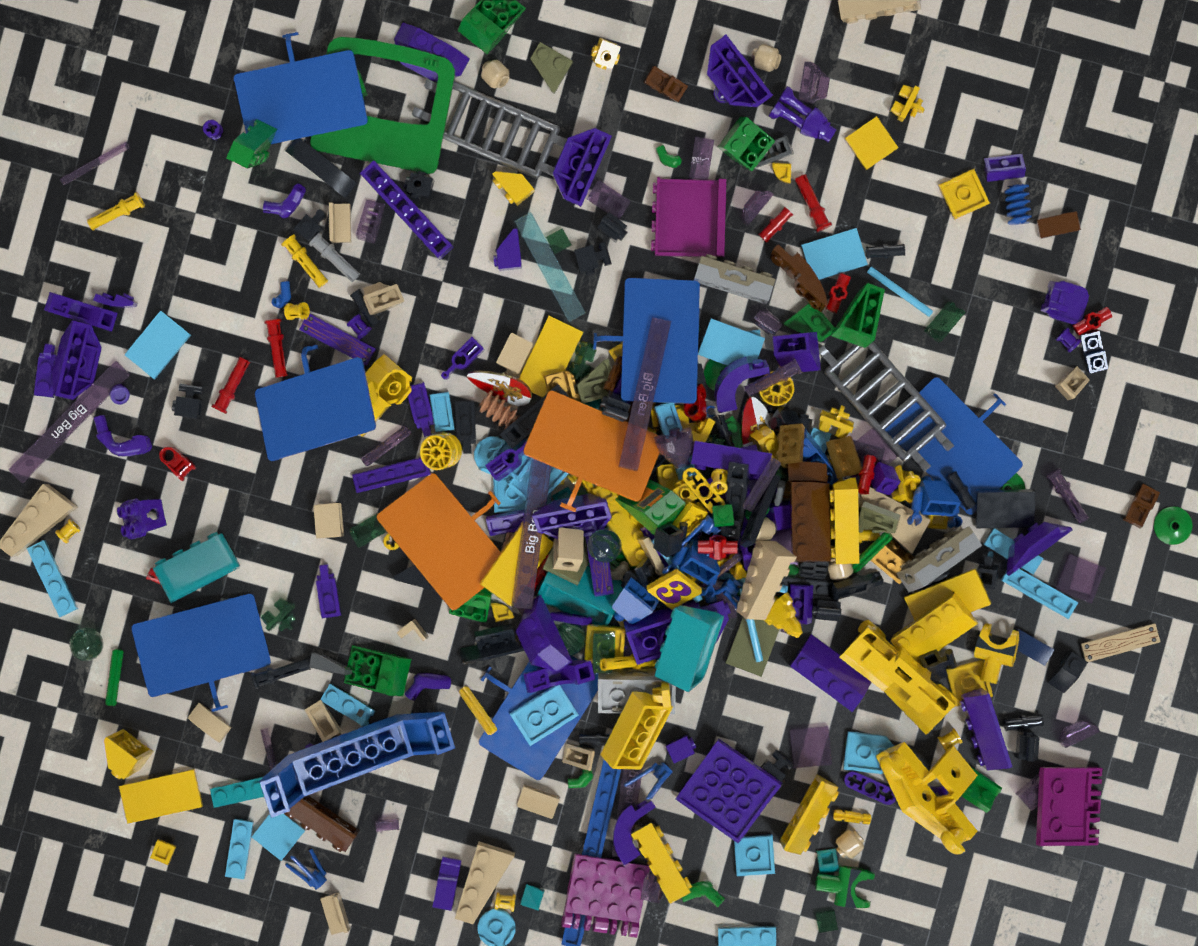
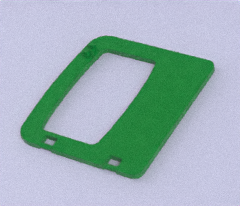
(387, 141)

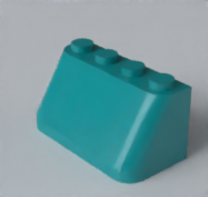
(195, 567)
(579, 598)
(688, 646)

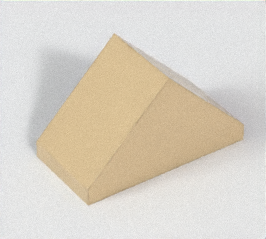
(1072, 383)
(578, 756)

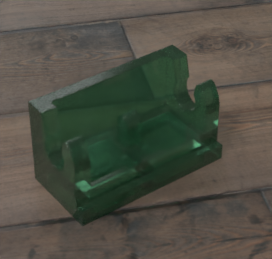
(944, 322)
(367, 531)
(603, 648)

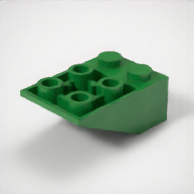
(490, 22)
(378, 671)

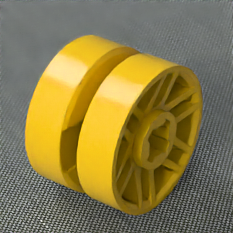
(778, 398)
(440, 451)

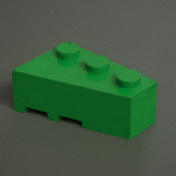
(253, 147)
(862, 317)

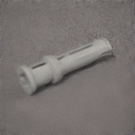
(328, 251)

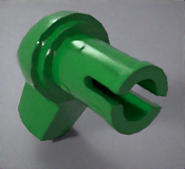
(704, 888)

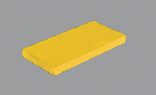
(550, 354)
(502, 574)
(966, 586)
(161, 796)

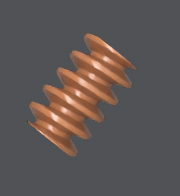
(498, 410)

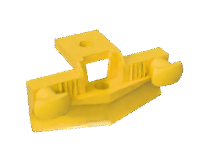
(878, 662)
(938, 814)

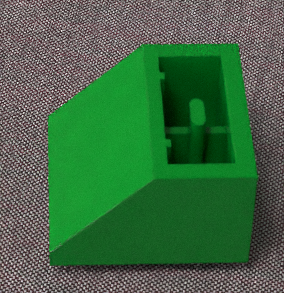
(746, 143)
(475, 608)

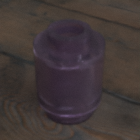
(767, 322)

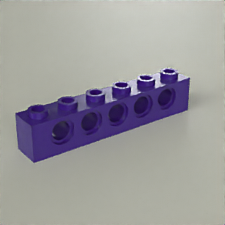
(406, 210)

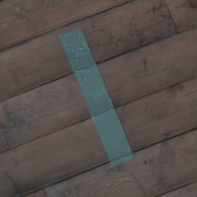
(549, 267)

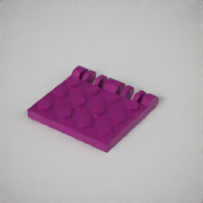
(1067, 806)
(607, 892)

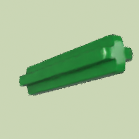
(872, 550)
(114, 677)

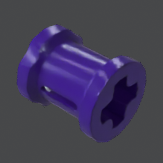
(207, 128)
(357, 321)
(1068, 340)

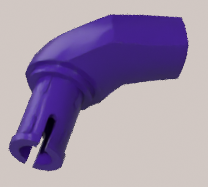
(287, 206)
(427, 680)

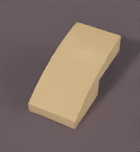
(209, 723)

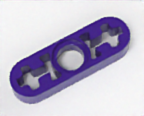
(859, 776)

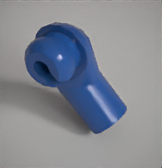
(284, 297)

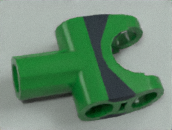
(844, 886)

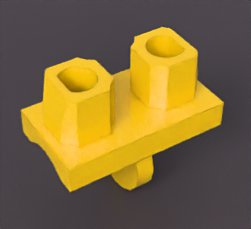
(902, 110)
(838, 419)
(907, 485)

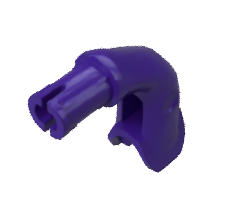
(136, 446)

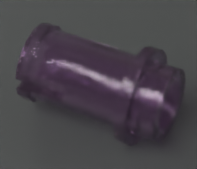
(387, 825)

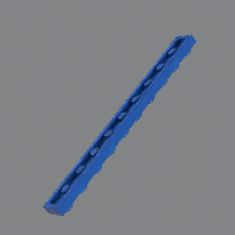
(596, 834)

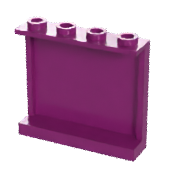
(689, 217)

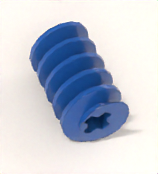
(1017, 205)

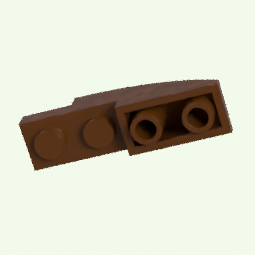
(807, 282)

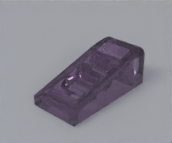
(360, 235)

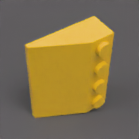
(808, 815)

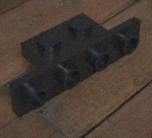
(492, 644)

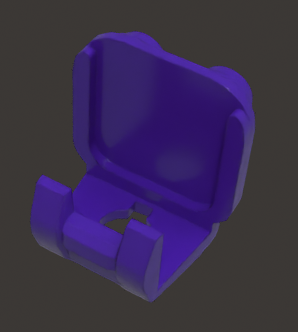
(1065, 302)
(135, 517)

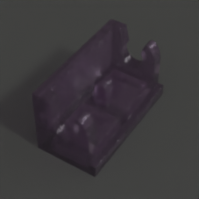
(608, 200)
(651, 890)

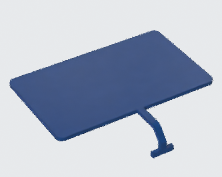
(303, 95)
(668, 301)
(315, 408)
(977, 452)
(201, 646)
(508, 740)

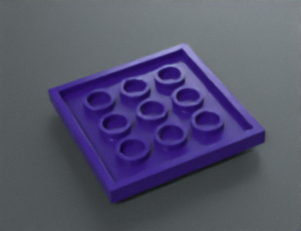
(728, 790)

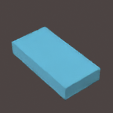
(442, 412)

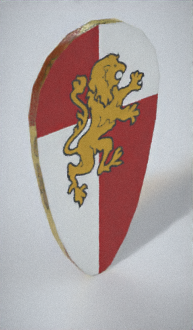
(506, 387)
(753, 418)

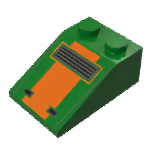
(656, 507)

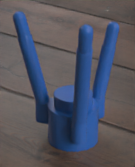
(707, 526)
(733, 590)
(661, 772)
(313, 879)

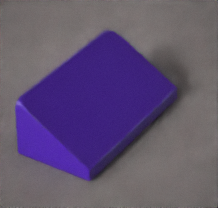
(1004, 167)
(802, 602)

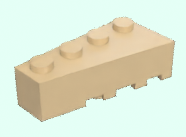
(855, 10)
(37, 518)
(906, 535)
(764, 579)
(484, 874)

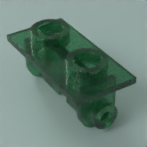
(584, 352)

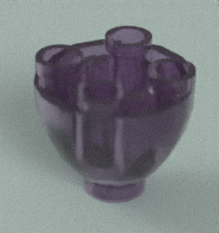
(676, 446)

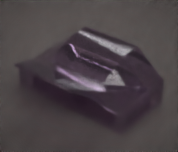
(813, 84)
(755, 205)
(1077, 732)

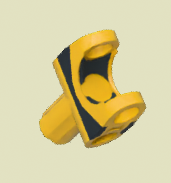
(995, 654)

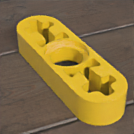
(690, 483)

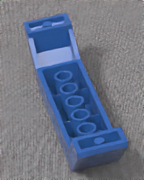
(353, 756)

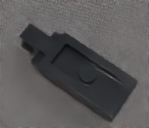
(466, 424)
(647, 575)
(856, 585)

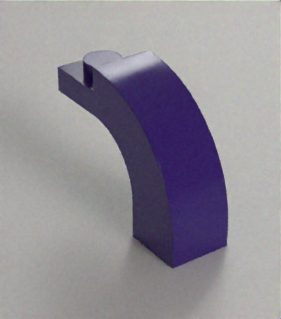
(80, 311)
(732, 377)
(575, 673)
(622, 831)

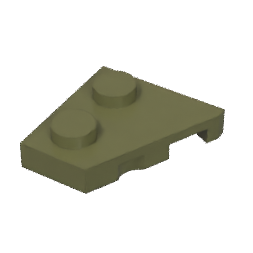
(551, 65)
(592, 385)
(877, 519)

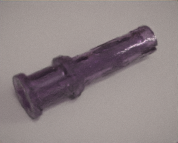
(781, 374)
(1080, 515)

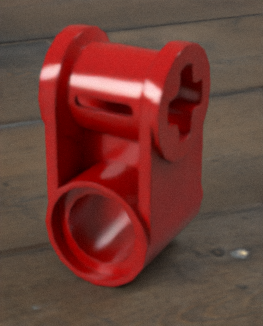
(700, 405)
(177, 463)

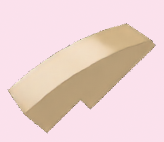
(323, 721)

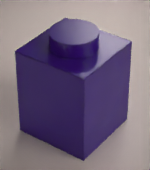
(885, 479)
(681, 748)

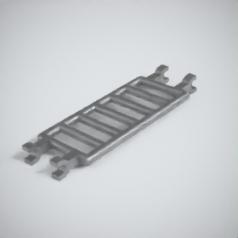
(502, 108)
(867, 413)

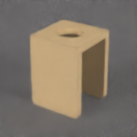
(515, 353)
(328, 520)
(568, 549)

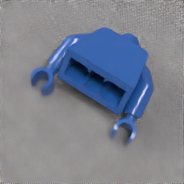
(935, 499)
(697, 566)

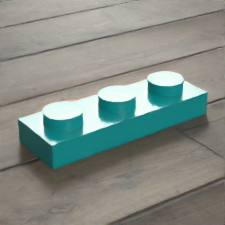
(236, 792)

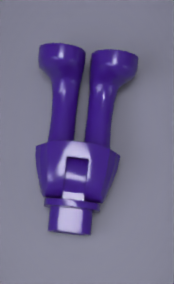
(815, 122)

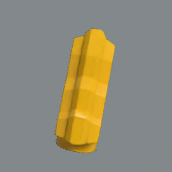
(783, 616)

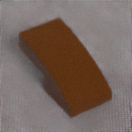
(665, 84)
(1059, 225)
(807, 472)
(1141, 506)

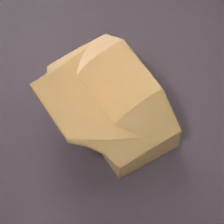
(382, 297)

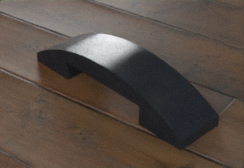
(321, 167)
(523, 426)
(736, 495)

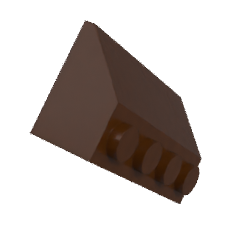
(810, 521)
(324, 822)

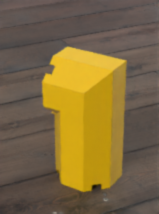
(386, 385)

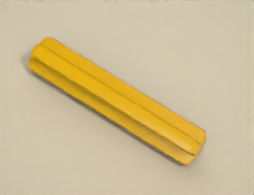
(477, 710)

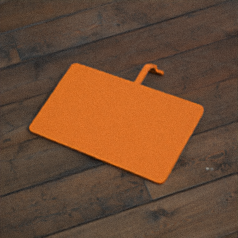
(588, 446)
(441, 539)

